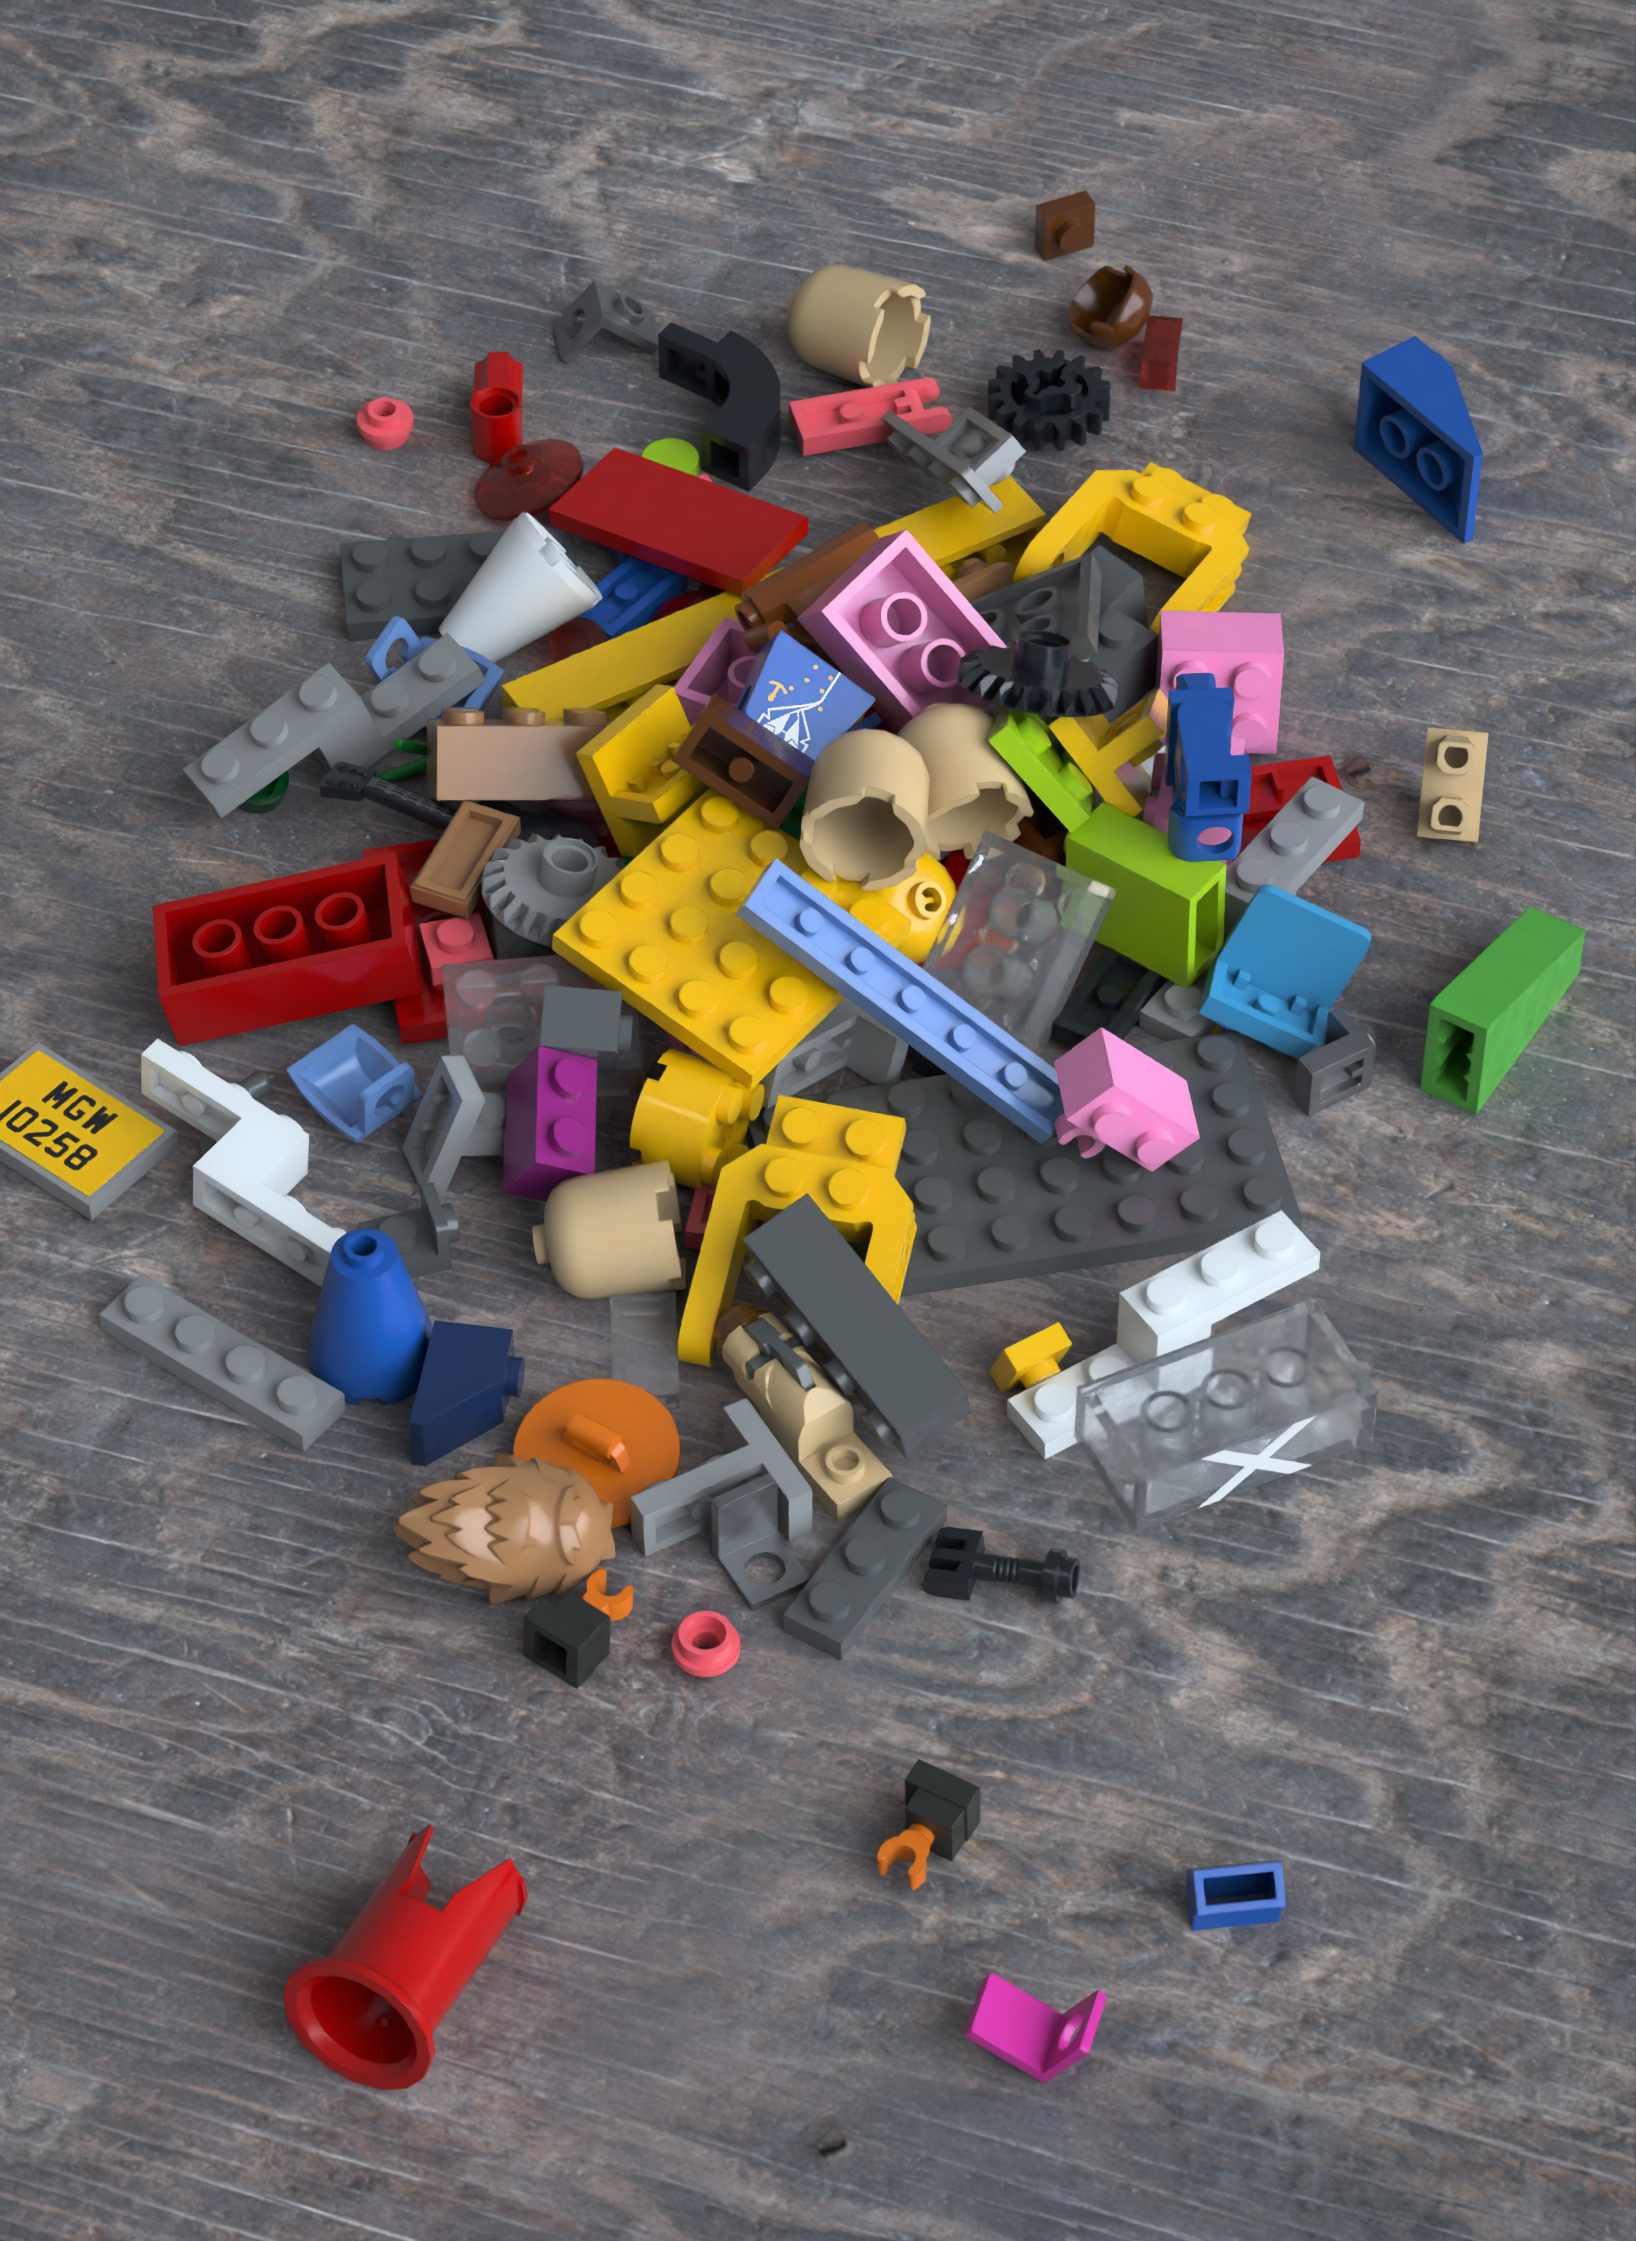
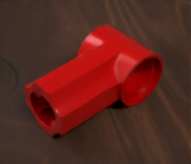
(496, 406)

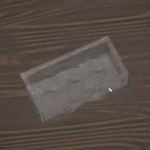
(1225, 1414)

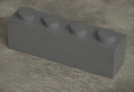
(855, 1327)

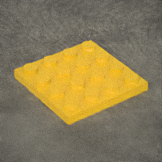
(694, 966)

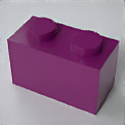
(549, 1122)

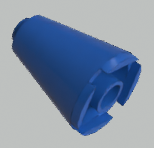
(369, 1322)

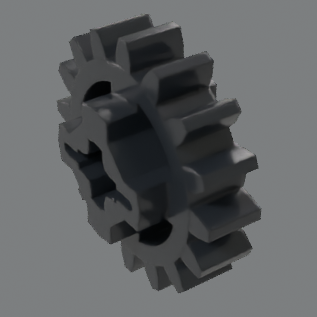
(1049, 399)

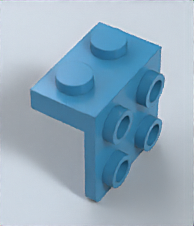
(1282, 971)

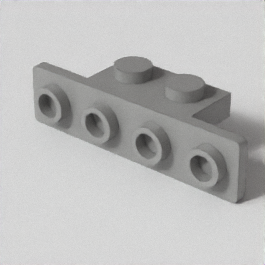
(963, 458)

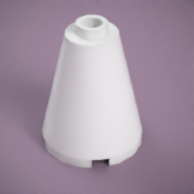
(519, 593)

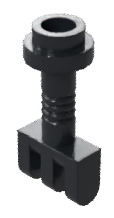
(962, 1560)

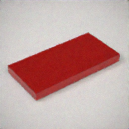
(678, 521)

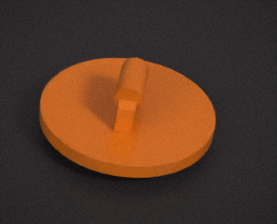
(608, 1435)

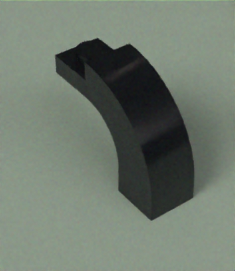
(739, 378)

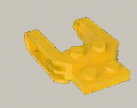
(1157, 518)
(847, 1168)

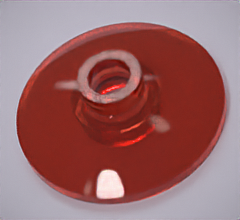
(528, 479)

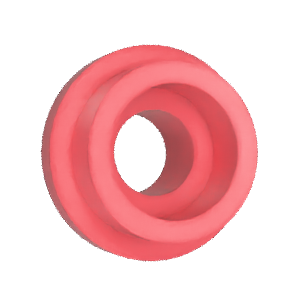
(385, 423)
(701, 1630)

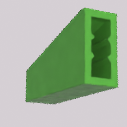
(1497, 1007)

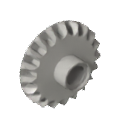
(544, 883)

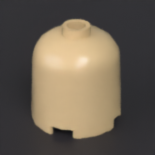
(858, 324)
(969, 780)
(866, 809)
(614, 1233)

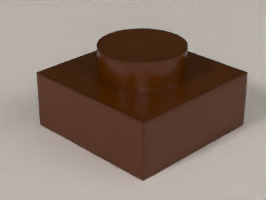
(1065, 225)

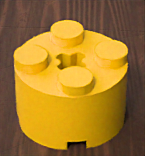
(693, 1118)

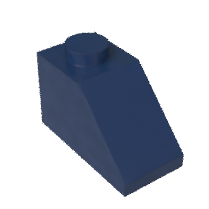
(462, 1387)

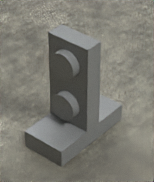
(841, 1039)
(453, 1123)
(682, 1506)

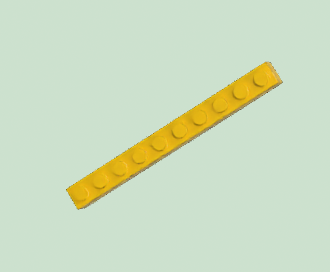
(659, 653)

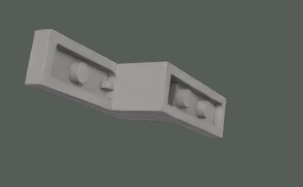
(333, 723)
(1279, 856)

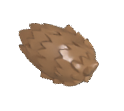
(510, 1528)

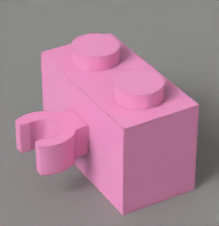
(1123, 1101)

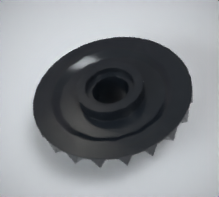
(1038, 677)

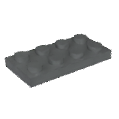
(415, 578)

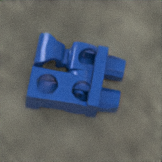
(1207, 780)

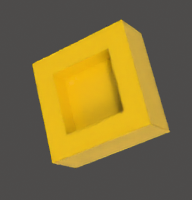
(1031, 1359)

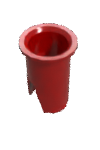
(399, 1971)

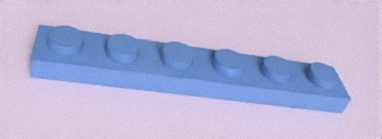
(904, 999)

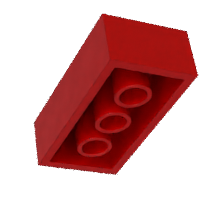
(286, 949)

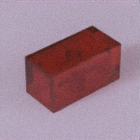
(1161, 353)

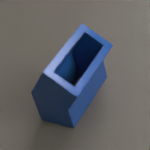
(1235, 1881)

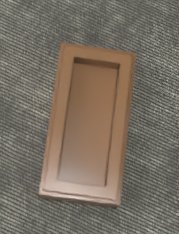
(456, 865)

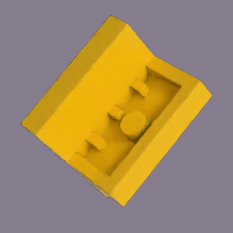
(1115, 750)
(634, 771)

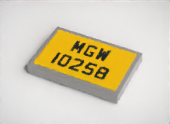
(75, 1132)

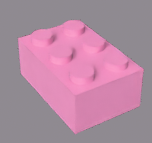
(899, 629)

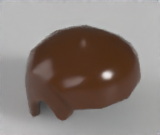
(1111, 307)

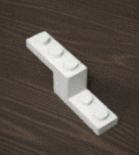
(251, 1165)
(1169, 1314)

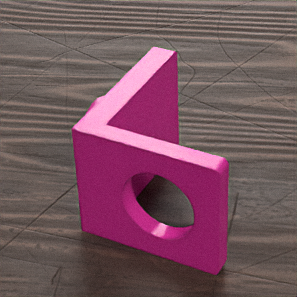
(1030, 2031)

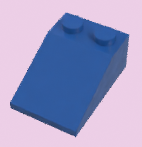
(1421, 433)

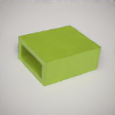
(1164, 907)

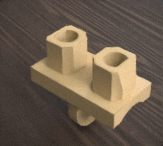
(1452, 784)

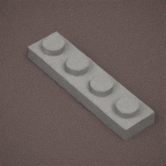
(222, 1362)

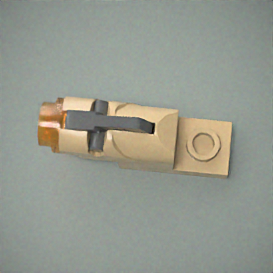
(800, 1408)

